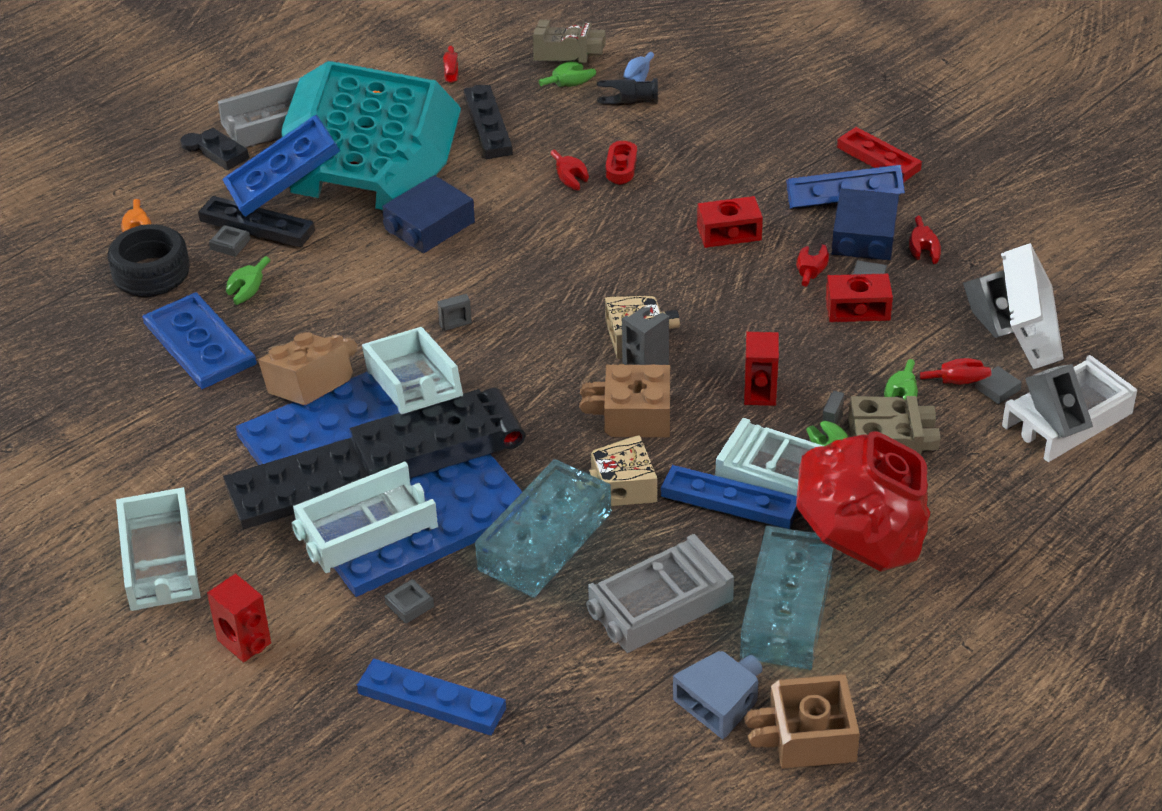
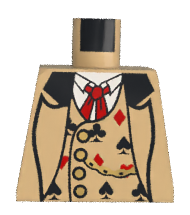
(619, 307)
(627, 470)

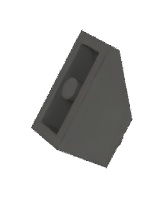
(990, 302)
(1060, 399)

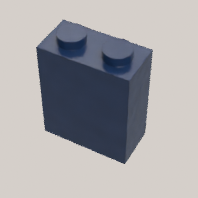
(428, 214)
(865, 224)

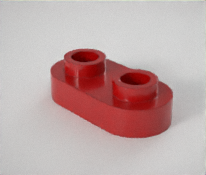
(621, 162)

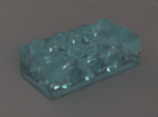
(543, 527)
(784, 559)

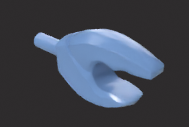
(638, 67)

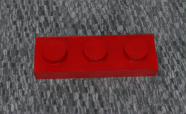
(877, 152)

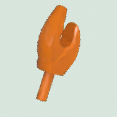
(134, 217)

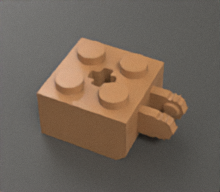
(308, 367)
(631, 399)
(807, 722)

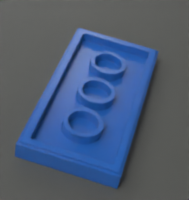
(280, 165)
(199, 340)

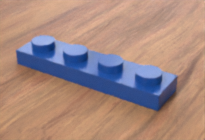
(826, 187)
(730, 496)
(432, 696)

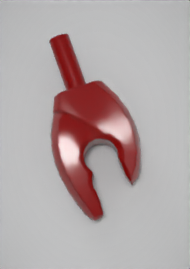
(450, 65)
(568, 169)
(924, 238)
(811, 266)
(959, 372)

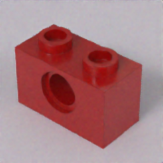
(729, 221)
(859, 297)
(761, 368)
(239, 617)

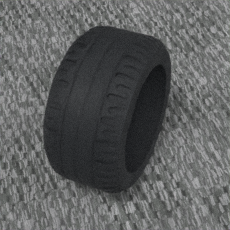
(151, 277)

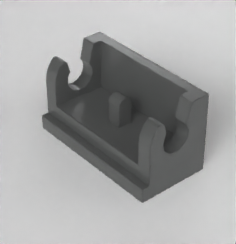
(645, 339)

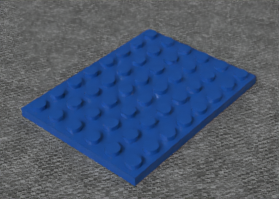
(465, 494)

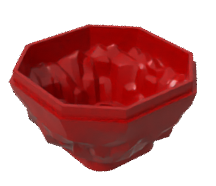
(866, 498)

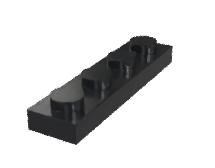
(488, 121)
(259, 223)

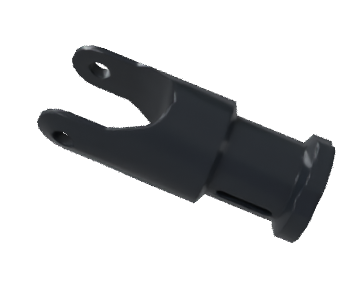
(629, 91)

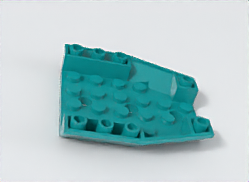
(407, 134)

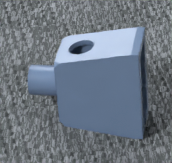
(718, 690)

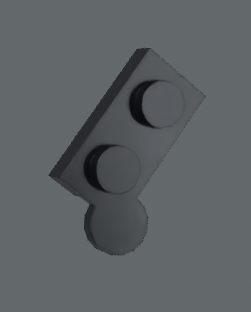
(216, 147)

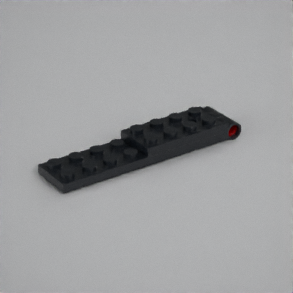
(421, 438)

